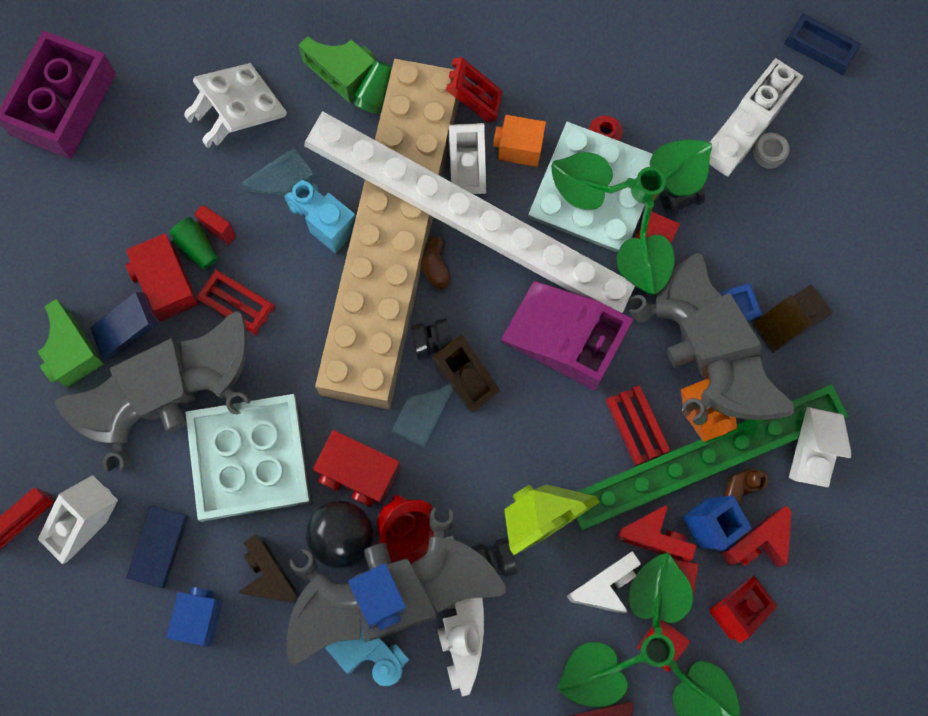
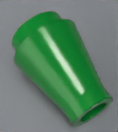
(373, 88)
(193, 242)

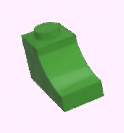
(339, 66)
(68, 352)

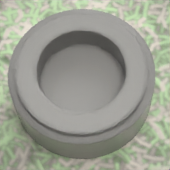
(771, 150)

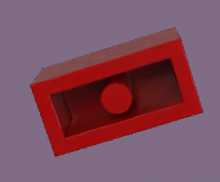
(161, 277)
(357, 469)

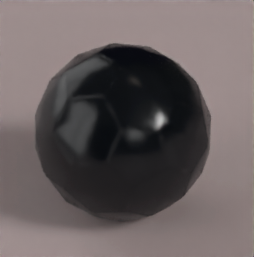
(339, 534)

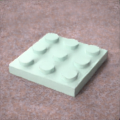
(619, 213)
(247, 458)

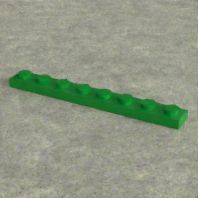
(701, 460)

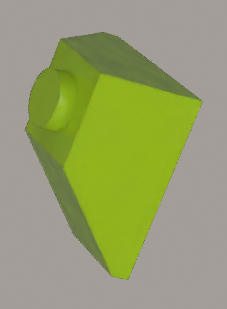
(542, 513)

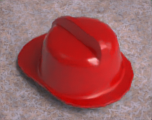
(405, 528)

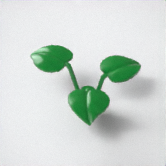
(677, 165)
(655, 593)

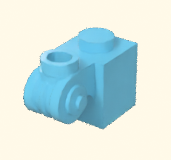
(325, 216)
(388, 659)

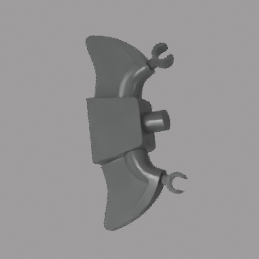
(718, 344)
(158, 386)
(442, 577)

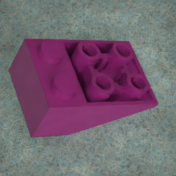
(567, 333)

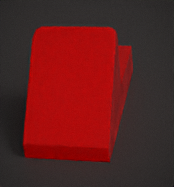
(646, 535)
(770, 535)
(743, 610)

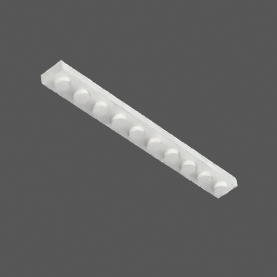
(467, 212)

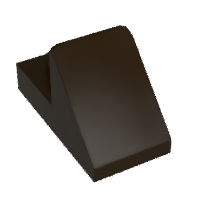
(791, 318)
(465, 373)
(274, 582)

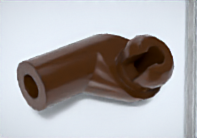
(433, 265)
(746, 483)

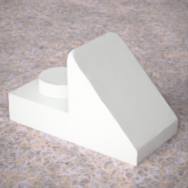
(468, 157)
(819, 443)
(598, 591)

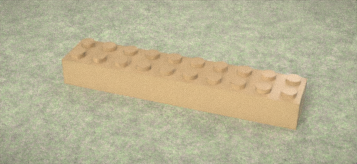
(387, 246)

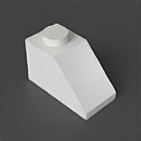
(77, 518)

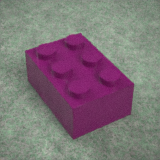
(56, 94)

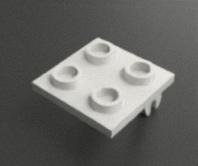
(239, 99)

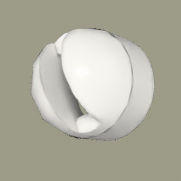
(464, 640)

